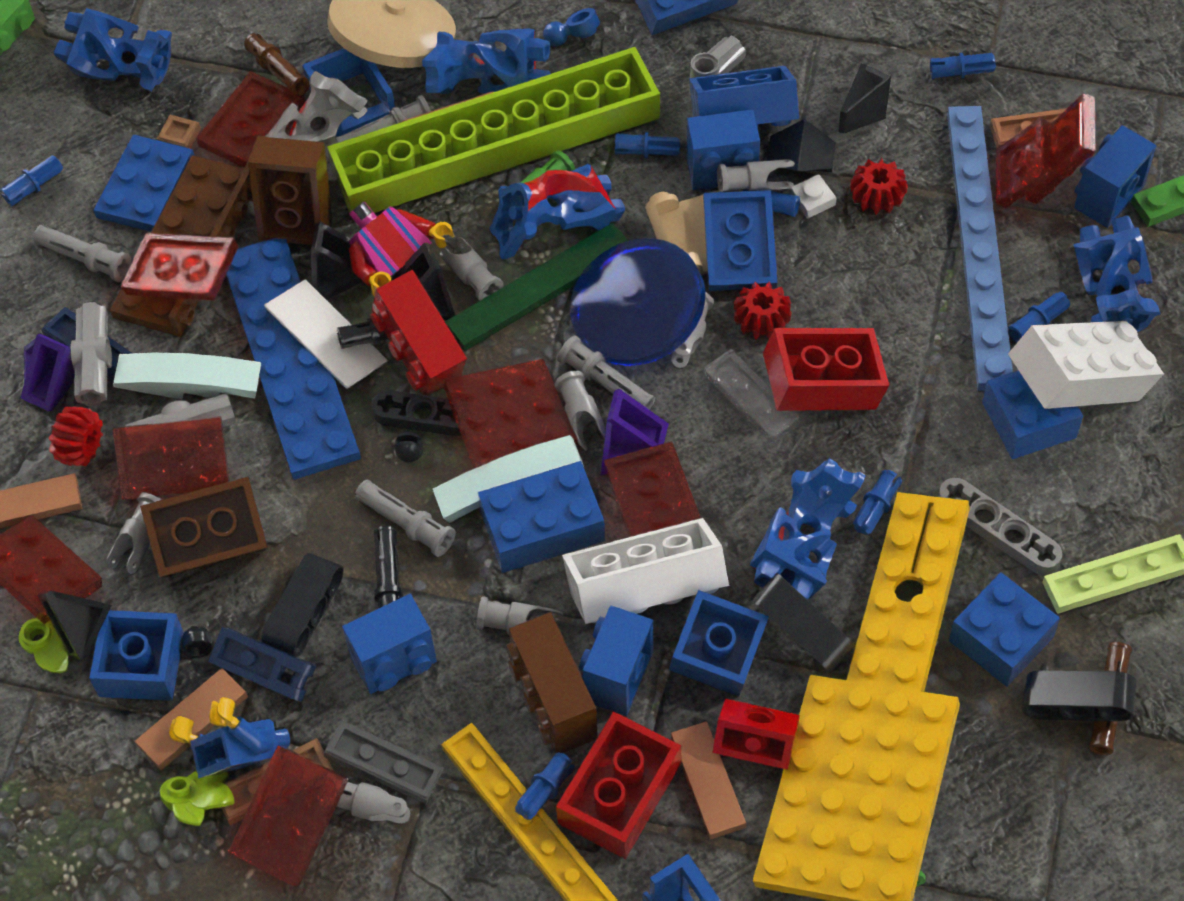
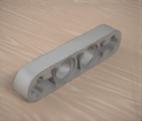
(1005, 521)

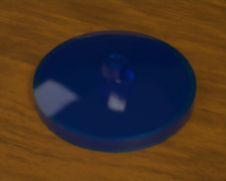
(638, 301)

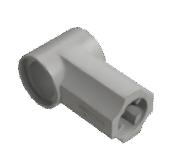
(719, 59)

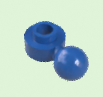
(580, 24)

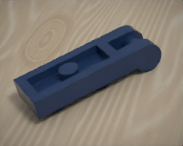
(261, 663)

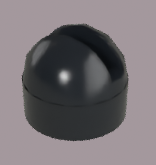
(408, 446)
(196, 642)

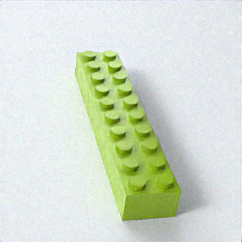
(495, 131)

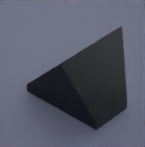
(865, 100)
(804, 146)
(331, 262)
(431, 277)
(75, 620)

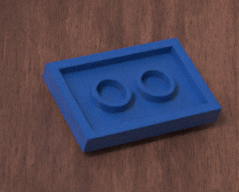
(142, 182)
(739, 240)

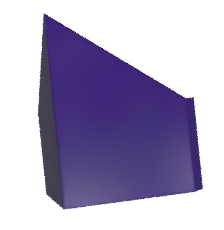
(46, 372)
(630, 428)

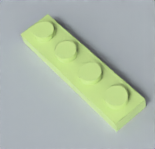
(1116, 574)

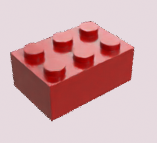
(417, 333)
(825, 369)
(619, 785)

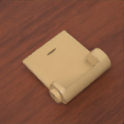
(680, 224)

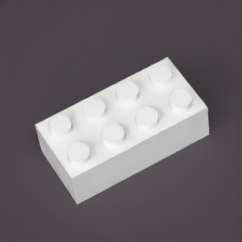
(1085, 364)
(646, 570)

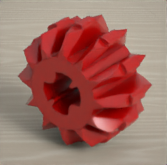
(878, 186)
(762, 309)
(75, 436)

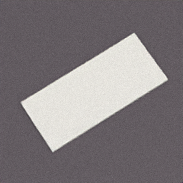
(315, 326)

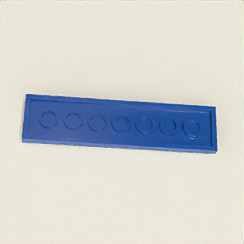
(296, 384)

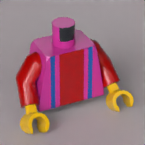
(389, 242)

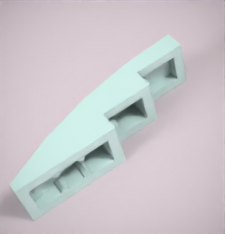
(186, 373)
(460, 494)

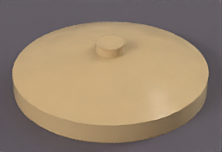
(389, 30)

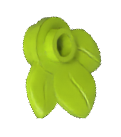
(49, 650)
(193, 795)

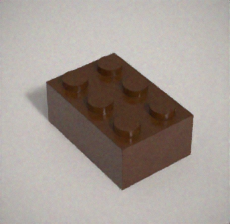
(289, 188)
(204, 527)
(551, 684)

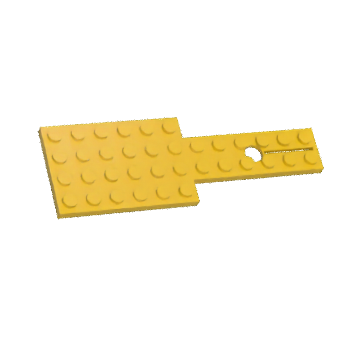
(873, 745)

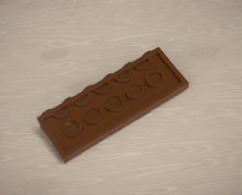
(204, 203)

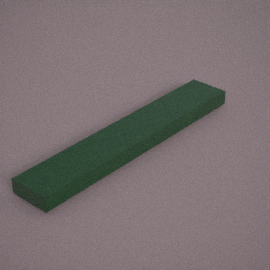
(530, 289)

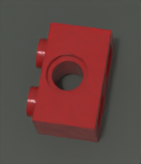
(756, 733)

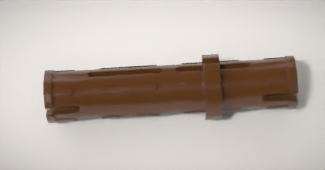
(270, 58)
(1105, 731)

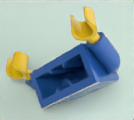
(229, 747)

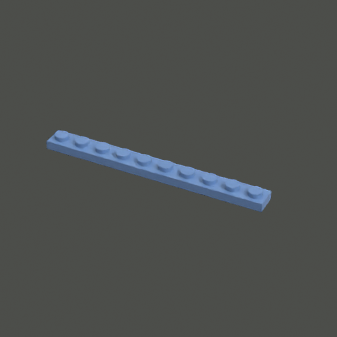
(979, 244)

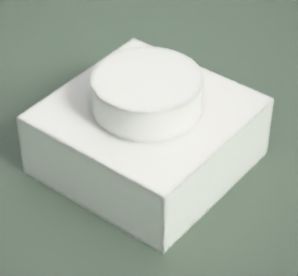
(814, 196)

